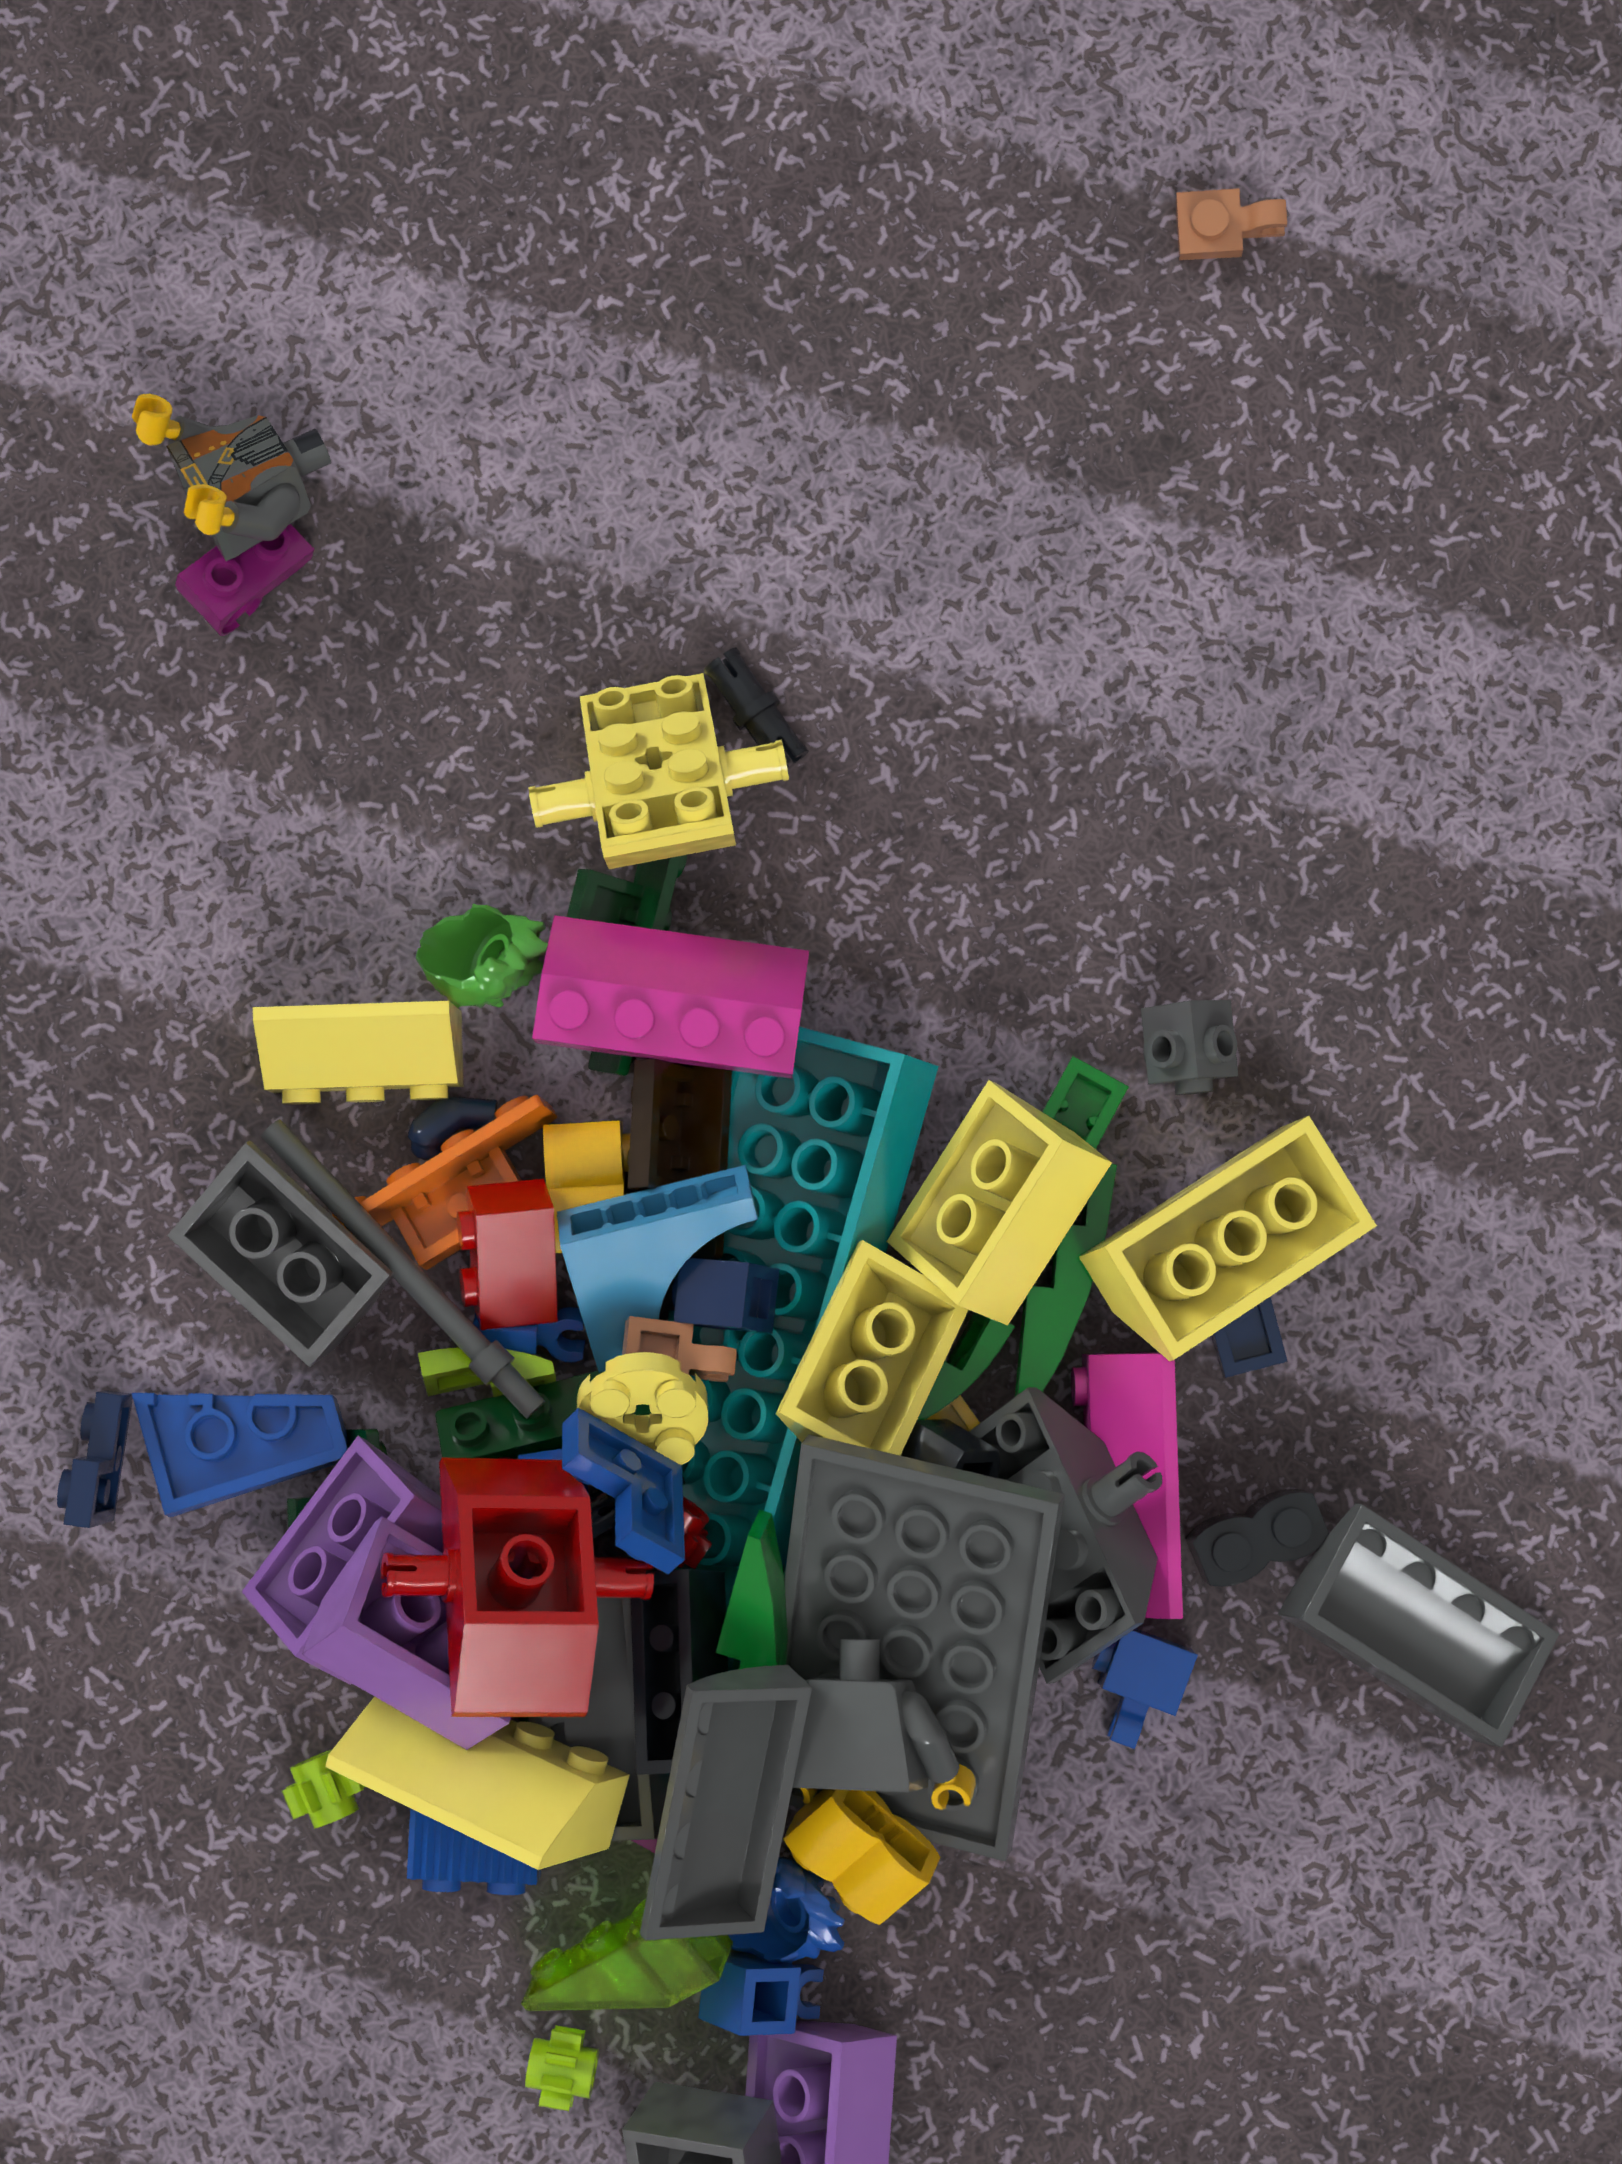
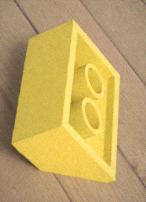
(360, 1050)
(998, 1203)
(872, 1355)

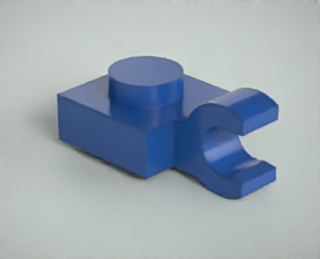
(549, 1335)

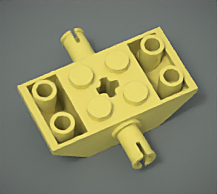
(656, 773)

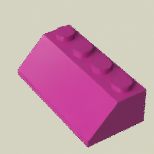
(671, 996)
(1133, 1409)

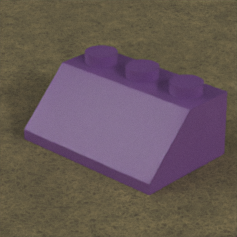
(328, 1532)
(392, 1643)
(827, 2091)

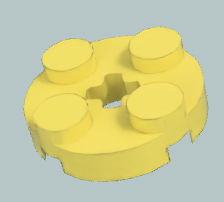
(656, 1380)

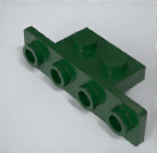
(623, 902)
(500, 1430)

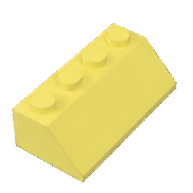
(1229, 1240)
(507, 1791)

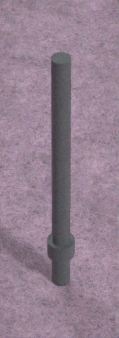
(489, 1360)

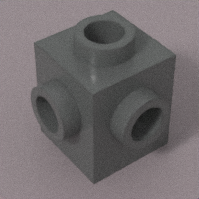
(1189, 1044)

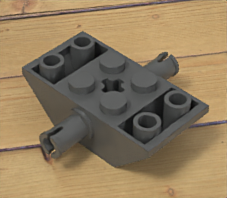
(1102, 1548)

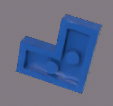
(641, 1481)

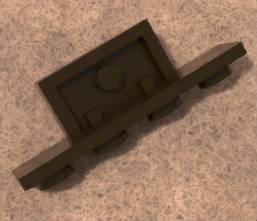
(679, 1128)

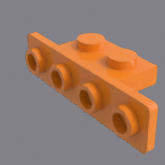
(429, 1195)

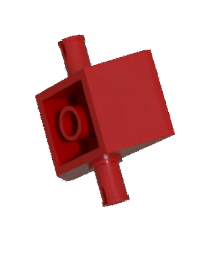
(526, 1637)

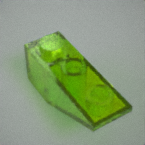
(624, 1971)

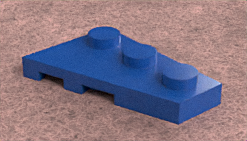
(232, 1444)

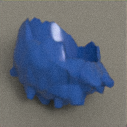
(797, 1919)

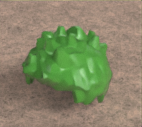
(481, 955)

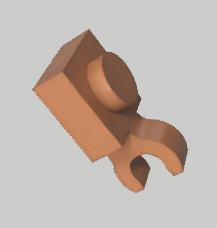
(1215, 223)
(675, 1340)

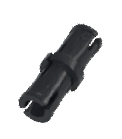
(752, 705)

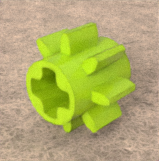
(320, 1792)
(562, 2068)

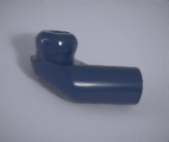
(444, 1118)

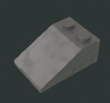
(701, 2128)

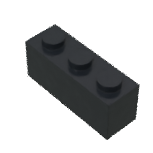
(671, 1647)

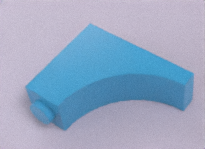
(633, 1245)

